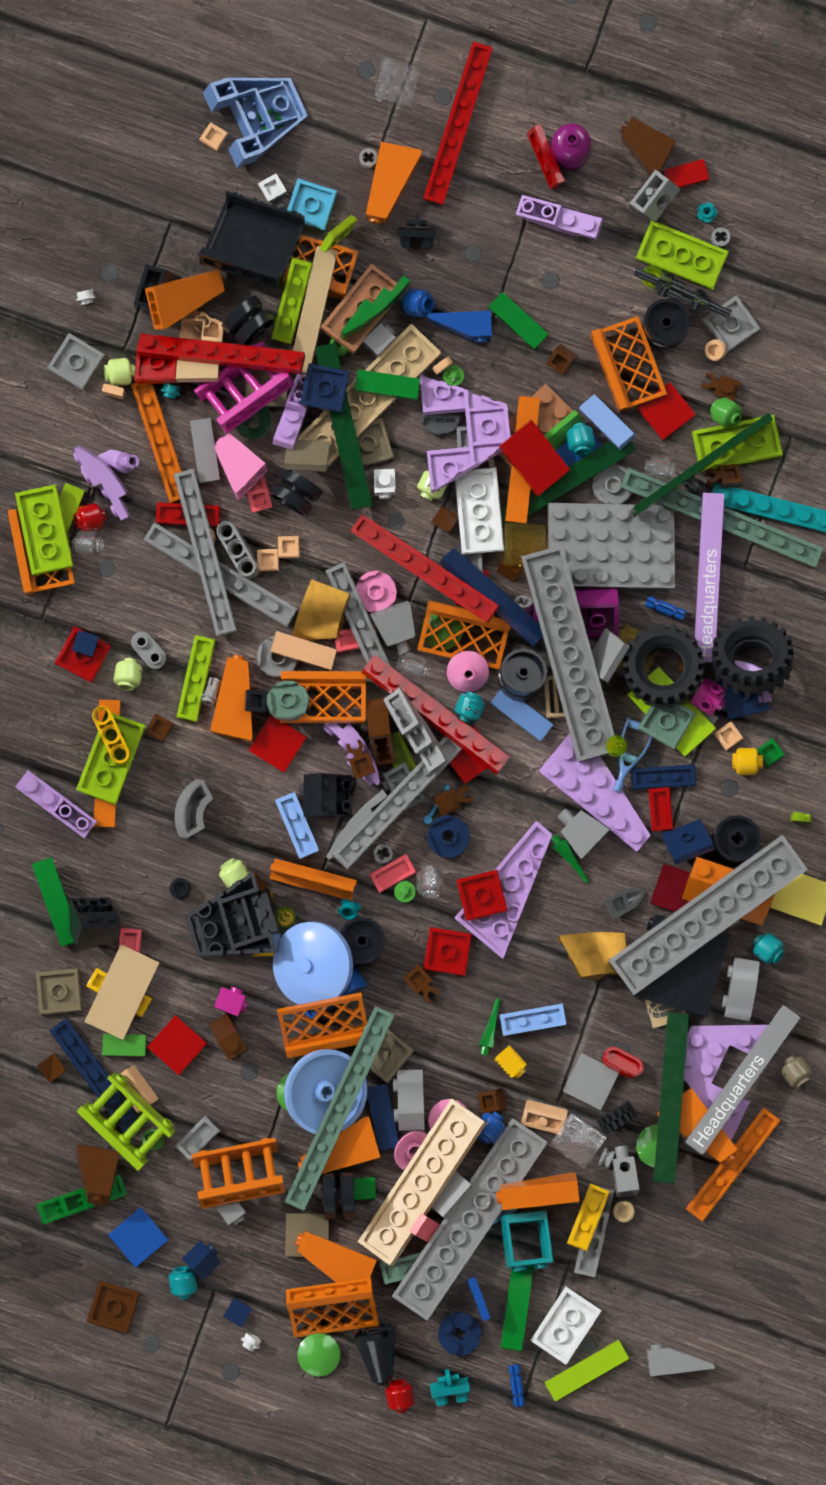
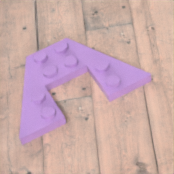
(486, 429)
(703, 1058)

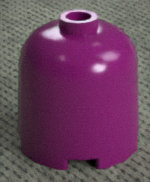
(568, 154)

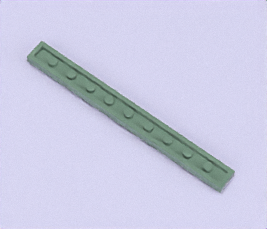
(732, 521)
(339, 1108)

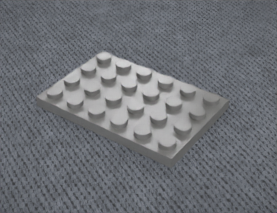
(614, 548)

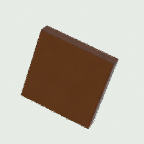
(113, 1307)

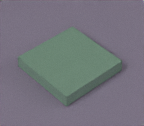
(667, 724)

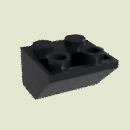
(151, 277)
(327, 795)
(93, 921)

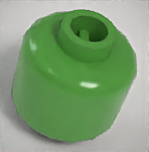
(726, 412)

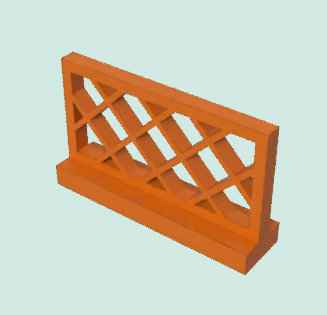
(337, 290)
(610, 369)
(28, 581)
(462, 615)
(331, 680)
(312, 879)
(326, 1039)
(330, 1295)

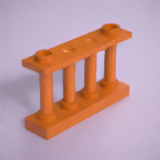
(243, 1191)

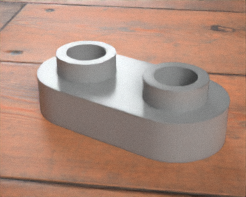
(148, 650)

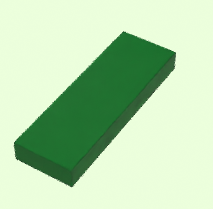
(518, 321)
(387, 384)

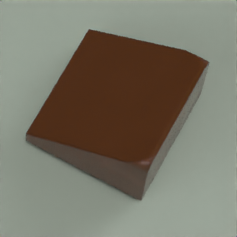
(561, 359)
(444, 520)
(509, 572)
(492, 1100)

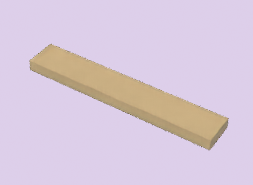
(314, 304)

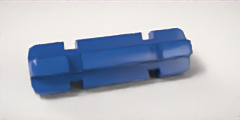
(665, 608)
(516, 1385)

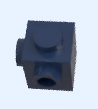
(202, 1259)

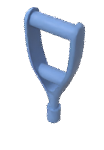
(624, 770)

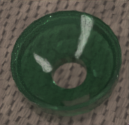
(255, 433)

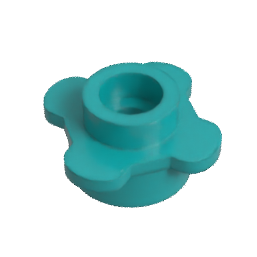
(349, 909)

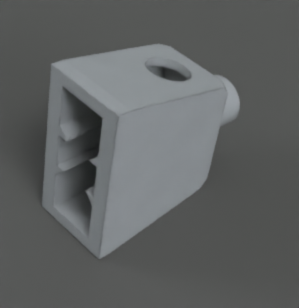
(395, 625)
(581, 831)
(625, 1182)

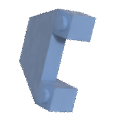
(253, 97)

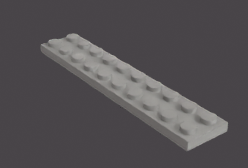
(569, 651)
(708, 914)
(469, 1221)

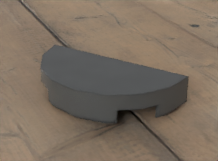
(440, 423)

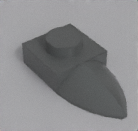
(624, 901)

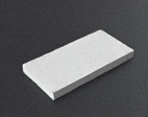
(479, 512)

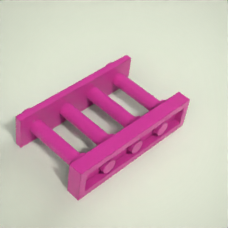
(245, 406)

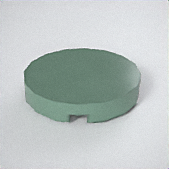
(287, 701)

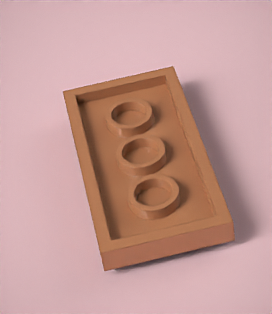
(368, 288)
(551, 412)

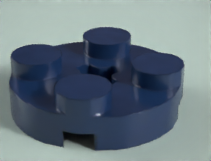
(452, 825)
(448, 1328)

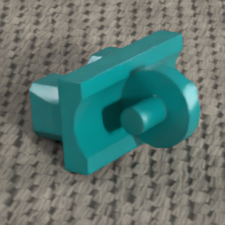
(450, 1385)

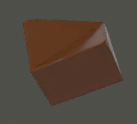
(52, 1067)

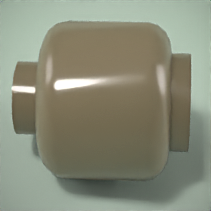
(797, 1072)

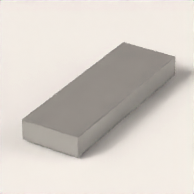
(204, 450)

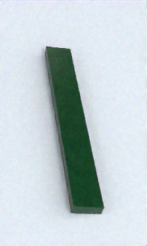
(346, 439)
(701, 465)
(578, 474)
(671, 1098)

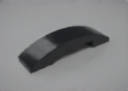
(257, 702)

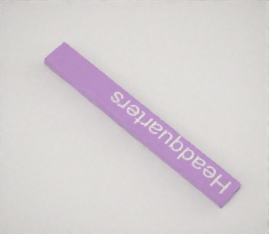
(709, 572)

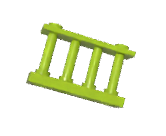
(106, 1127)

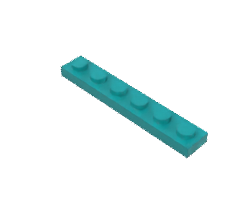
(772, 508)

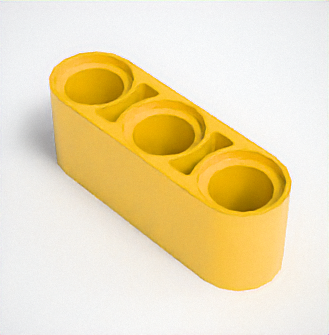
(103, 728)

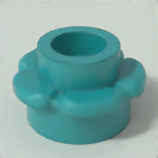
(707, 218)
(171, 391)

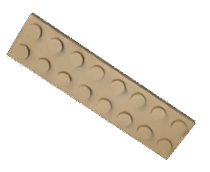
(406, 356)
(422, 1181)

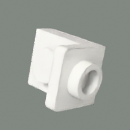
(384, 483)

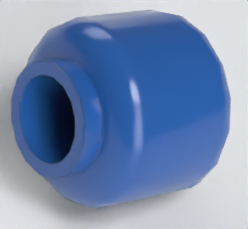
(417, 302)
(493, 1128)

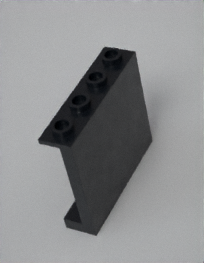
(253, 240)
(691, 981)

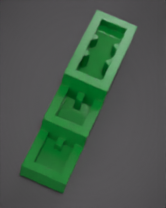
(370, 311)
(54, 898)
(73, 1202)
(516, 1309)

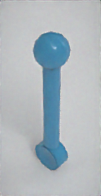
(428, 819)

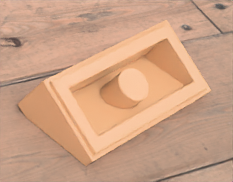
(140, 1085)
(543, 1116)

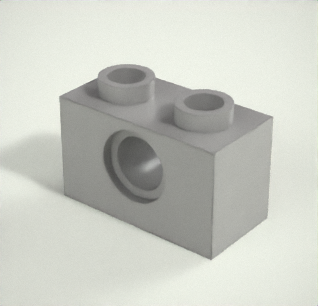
(655, 196)

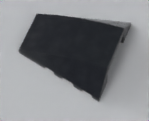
(237, 921)

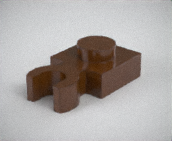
(723, 387)
(725, 475)
(360, 763)
(449, 801)
(418, 981)

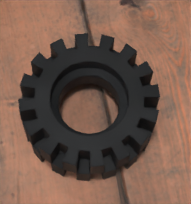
(616, 1117)

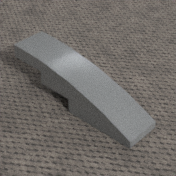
(416, 730)
(356, 821)
(588, 1261)

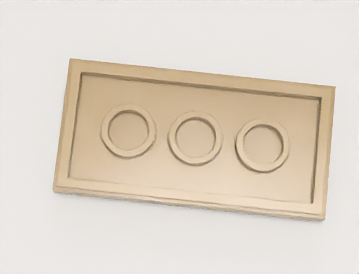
(122, 992)

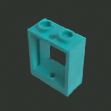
(523, 1218)

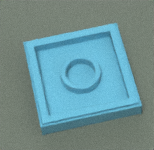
(313, 202)

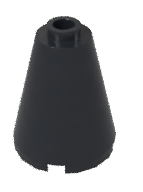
(377, 1351)

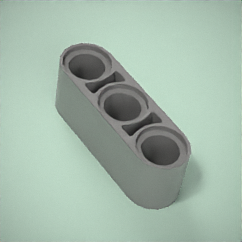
(231, 542)

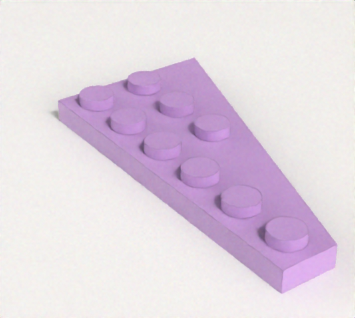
(591, 787)
(516, 878)

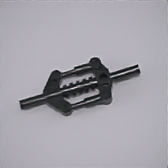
(674, 289)

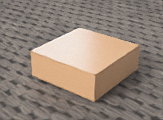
(213, 137)
(113, 391)
(288, 547)
(268, 559)
(728, 735)

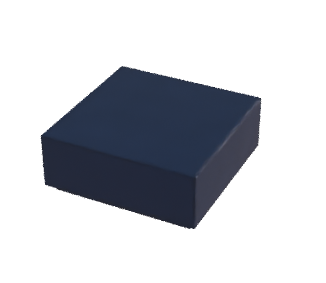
(85, 643)
(237, 1312)

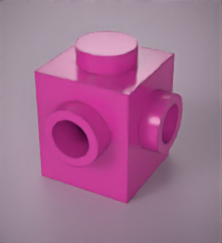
(709, 697)
(231, 1001)

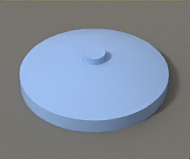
(312, 963)
(313, 1085)

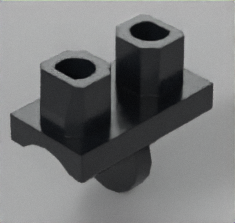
(427, 234)

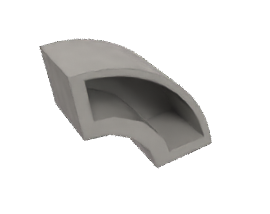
(191, 807)
(742, 989)
(410, 1099)

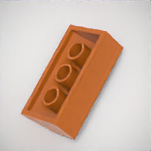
(705, 874)

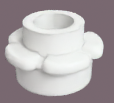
(85, 296)
(251, 1341)

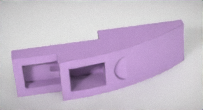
(559, 218)
(292, 417)
(99, 472)
(350, 735)
(55, 804)

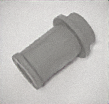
(211, 692)

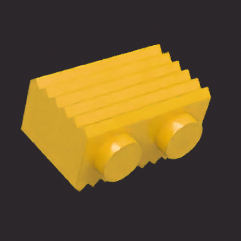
(511, 1062)

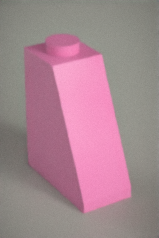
(239, 465)

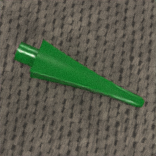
(565, 851)
(487, 1039)

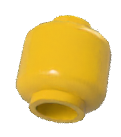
(747, 761)

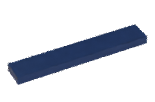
(508, 609)
(91, 1070)

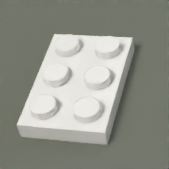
(565, 1325)

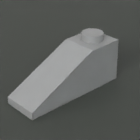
(670, 1361)

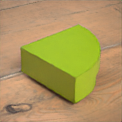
(799, 817)

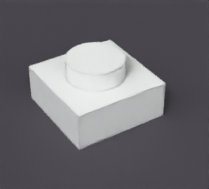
(272, 188)

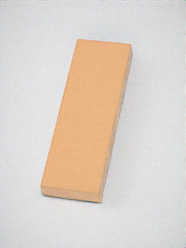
(303, 650)

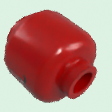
(89, 517)
(399, 1395)

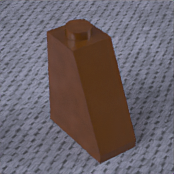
(646, 145)
(380, 732)
(228, 1037)
(97, 1173)

